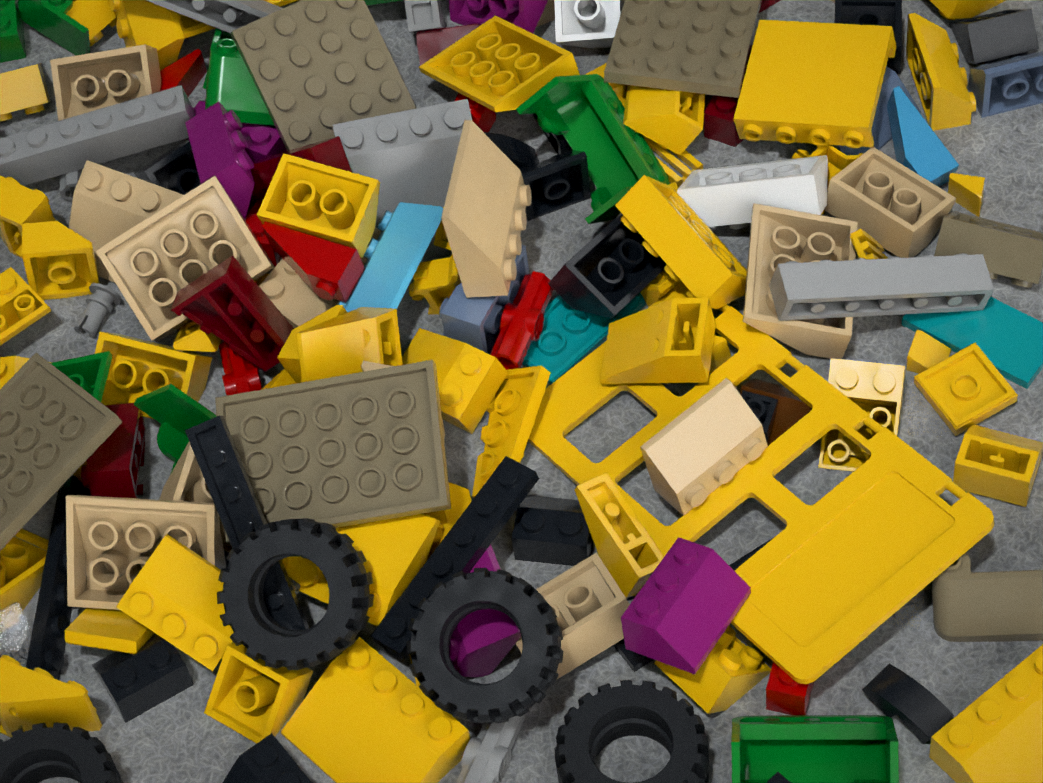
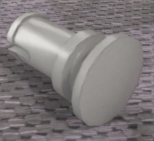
(98, 306)

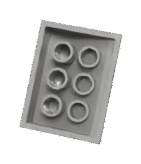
(406, 152)

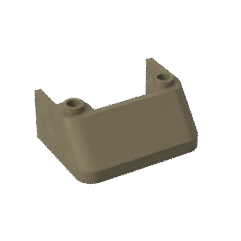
(987, 604)

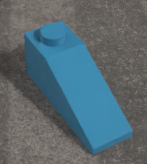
(916, 143)

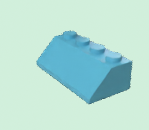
(394, 256)

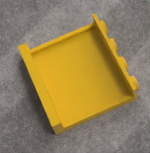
(813, 83)

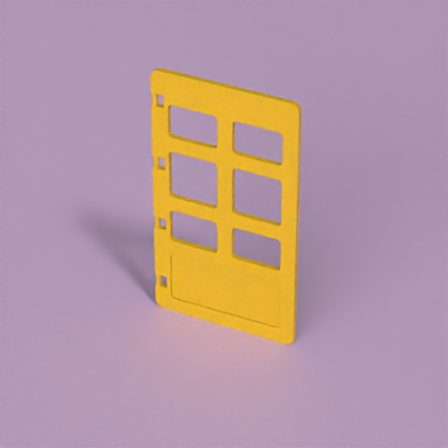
(837, 561)

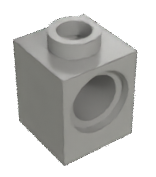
(424, 15)

